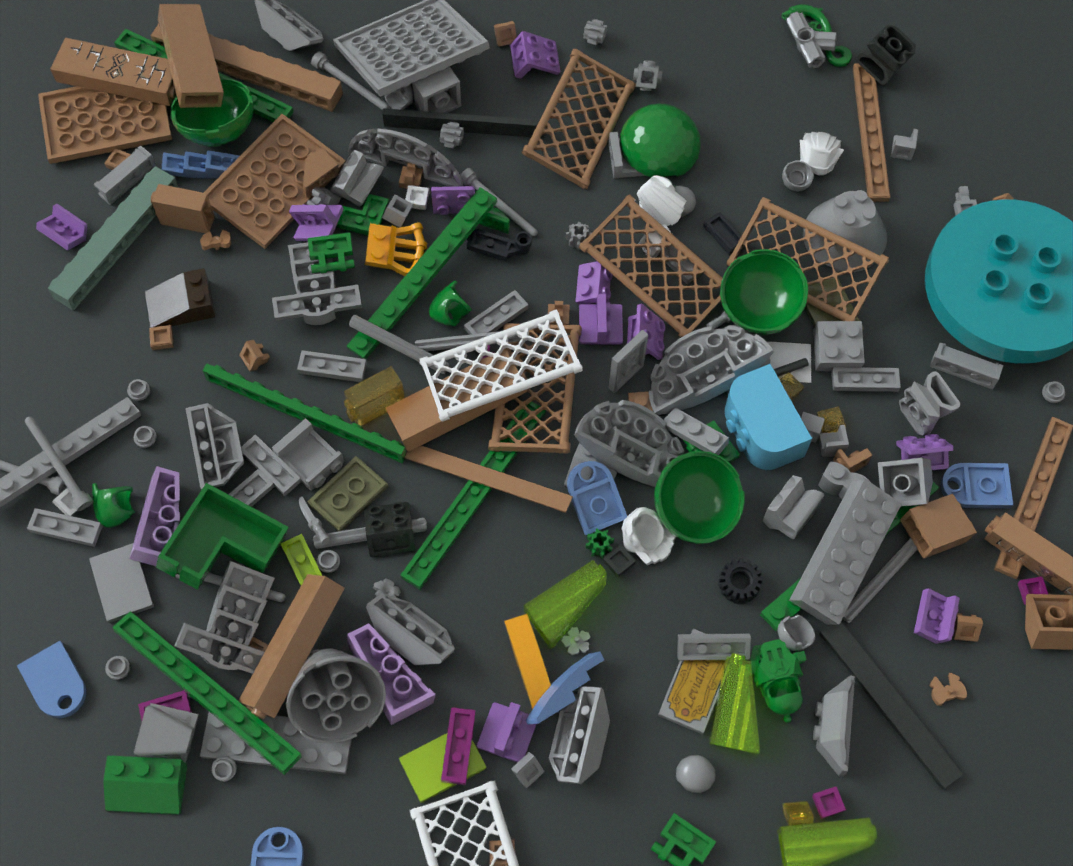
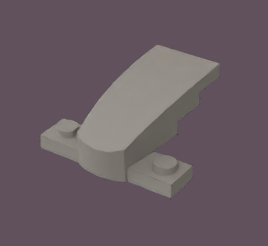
(316, 292)
(231, 621)

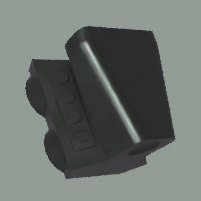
(886, 53)

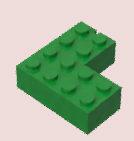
(217, 526)

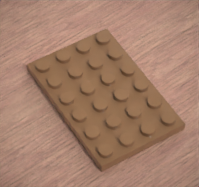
(94, 122)
(267, 181)

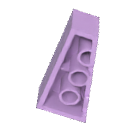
(158, 518)
(403, 688)

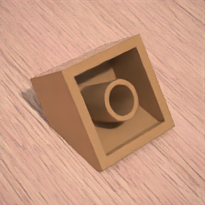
(1049, 621)

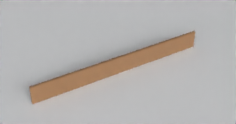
(490, 478)

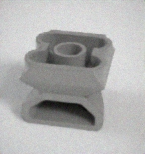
(356, 178)
(928, 403)
(792, 507)
(166, 732)

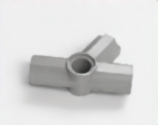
(810, 41)

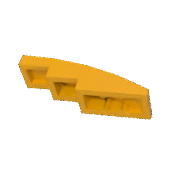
(528, 657)

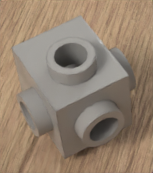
(647, 83)

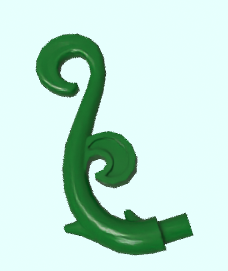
(821, 19)

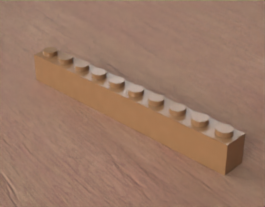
(271, 73)

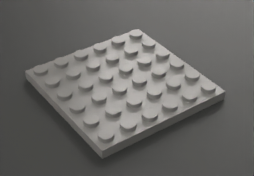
(410, 45)

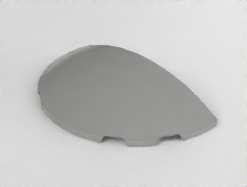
(386, 145)
(704, 366)
(628, 440)

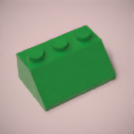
(144, 784)

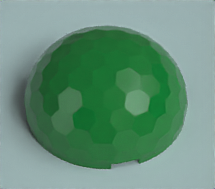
(216, 124)
(660, 141)
(764, 291)
(699, 497)

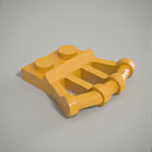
(382, 244)

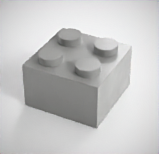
(437, 92)
(838, 344)

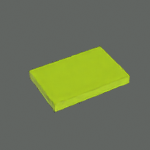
(426, 765)

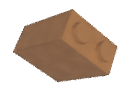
(183, 208)
(938, 526)

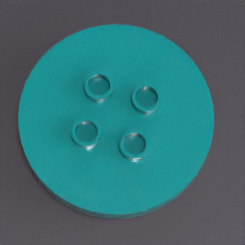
(1005, 280)

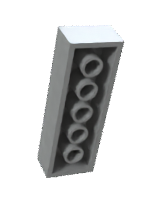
(845, 552)

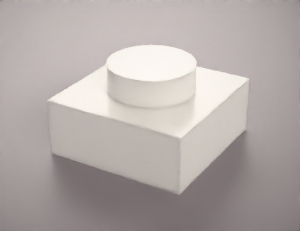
(417, 196)
(64, 502)

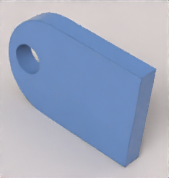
(979, 485)
(595, 499)
(52, 678)
(268, 855)

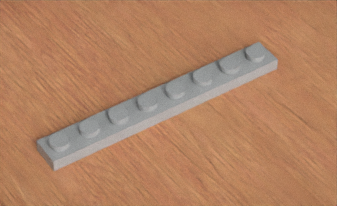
(67, 449)

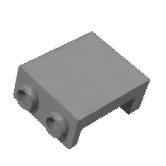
(619, 165)
(308, 455)

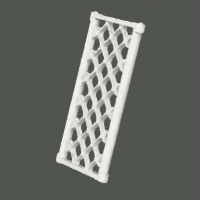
(498, 390)
(499, 821)

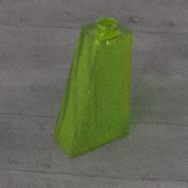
(562, 604)
(735, 710)
(825, 841)

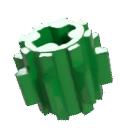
(604, 539)

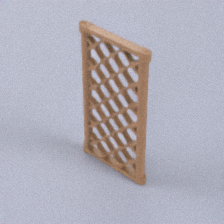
(612, 76)
(629, 201)
(881, 259)
(565, 420)

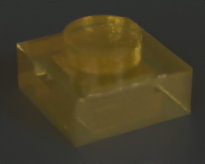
(791, 385)
(832, 419)
(798, 813)

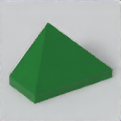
(496, 220)

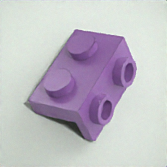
(63, 228)
(592, 280)
(936, 616)

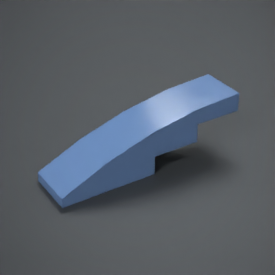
(197, 165)
(560, 692)

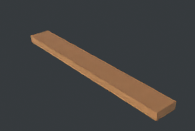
(871, 135)
(1038, 486)

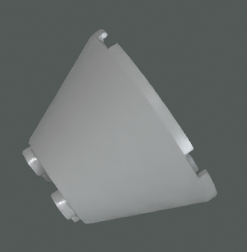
(853, 218)
(335, 696)

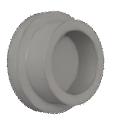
(138, 390)
(1053, 392)
(145, 436)
(328, 561)
(117, 667)
(224, 768)

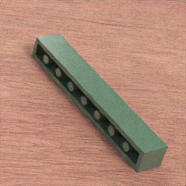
(109, 242)

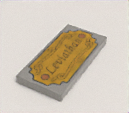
(693, 693)

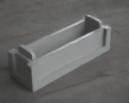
(125, 175)
(966, 366)

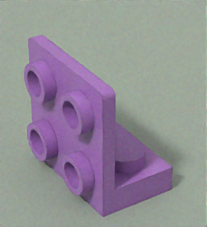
(535, 52)
(450, 199)

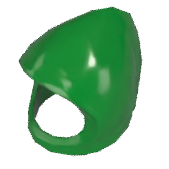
(448, 302)
(112, 505)

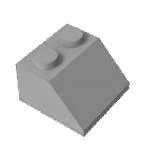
(907, 480)

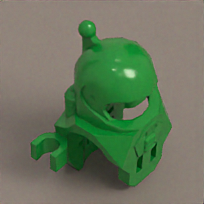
(778, 676)

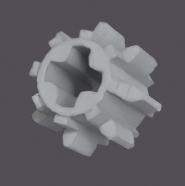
(595, 32)
(451, 135)
(577, 234)

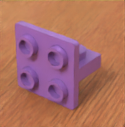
(315, 220)
(601, 322)
(652, 325)
(930, 447)
(506, 732)

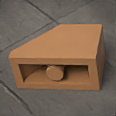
(318, 170)

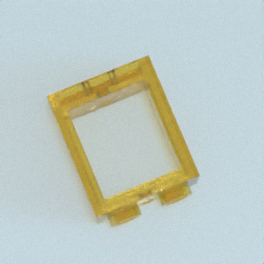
(372, 396)

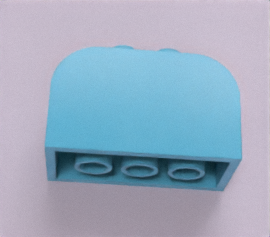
(765, 420)

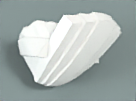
(820, 151)
(661, 200)
(647, 536)

